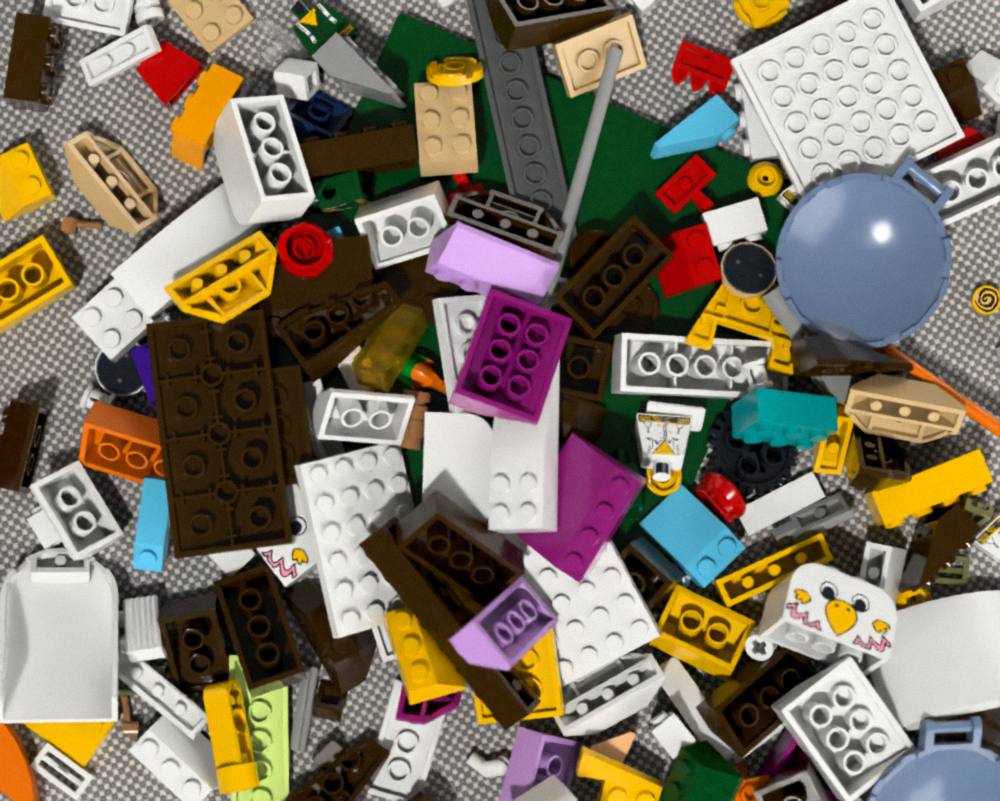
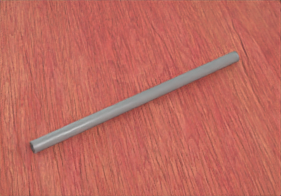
(584, 163)

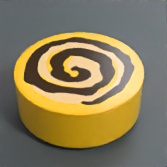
(985, 300)

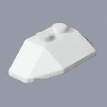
(609, 694)

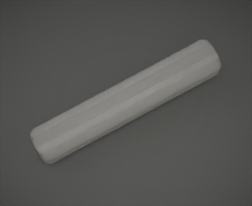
(304, 709)

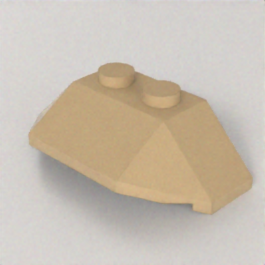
(112, 182)
(903, 409)

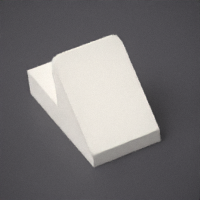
(986, 75)

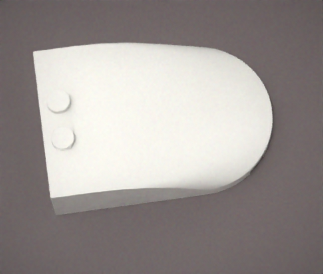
(59, 641)

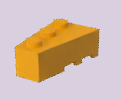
(195, 127)

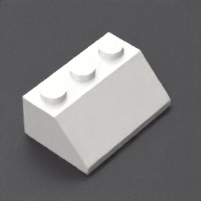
(403, 224)
(362, 416)
(76, 511)
(177, 760)

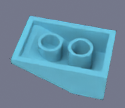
(692, 536)

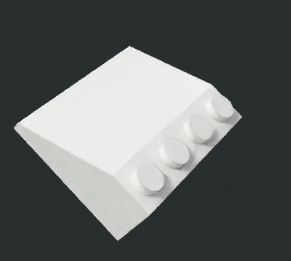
(843, 728)

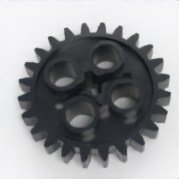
(729, 460)

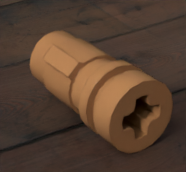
(415, 428)

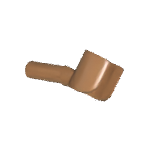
(70, 225)
(129, 727)

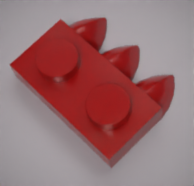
(702, 67)

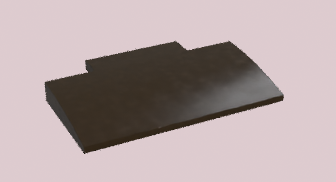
(227, 433)

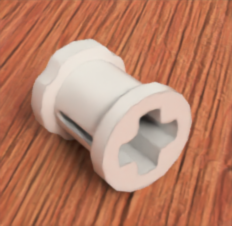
(756, 374)
(91, 393)

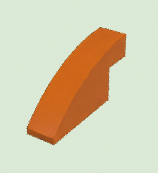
(16, 775)

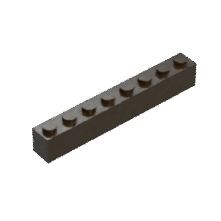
(442, 616)

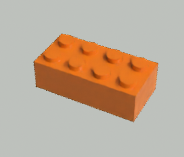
(121, 443)

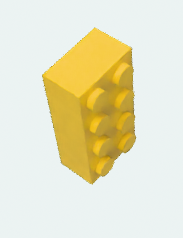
(31, 281)
(930, 487)

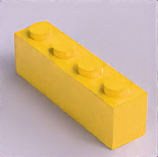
(771, 570)

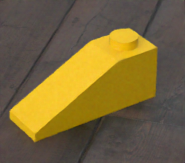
(831, 453)

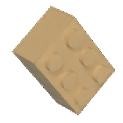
(445, 129)

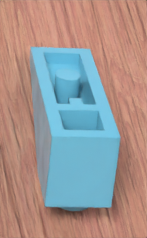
(699, 131)
(152, 526)

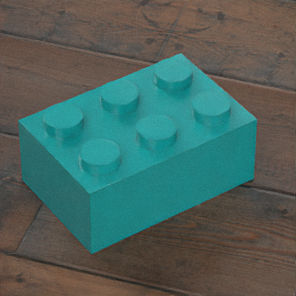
(784, 418)

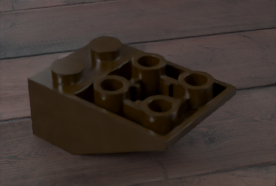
(936, 544)

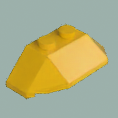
(228, 281)

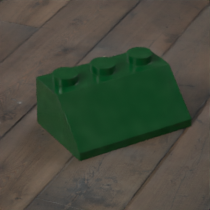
(702, 776)

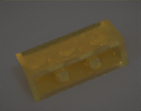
(389, 348)

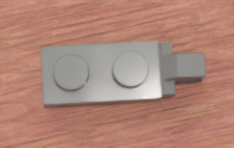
(813, 520)

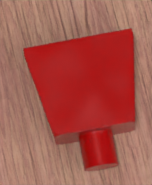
(169, 73)

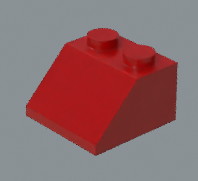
(693, 262)

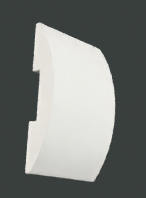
(943, 660)

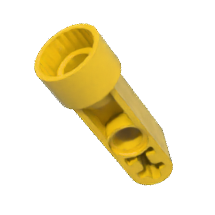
(230, 737)

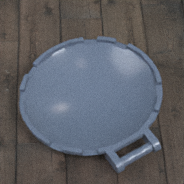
(866, 256)
(943, 768)

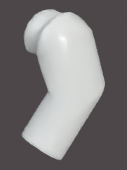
(488, 768)

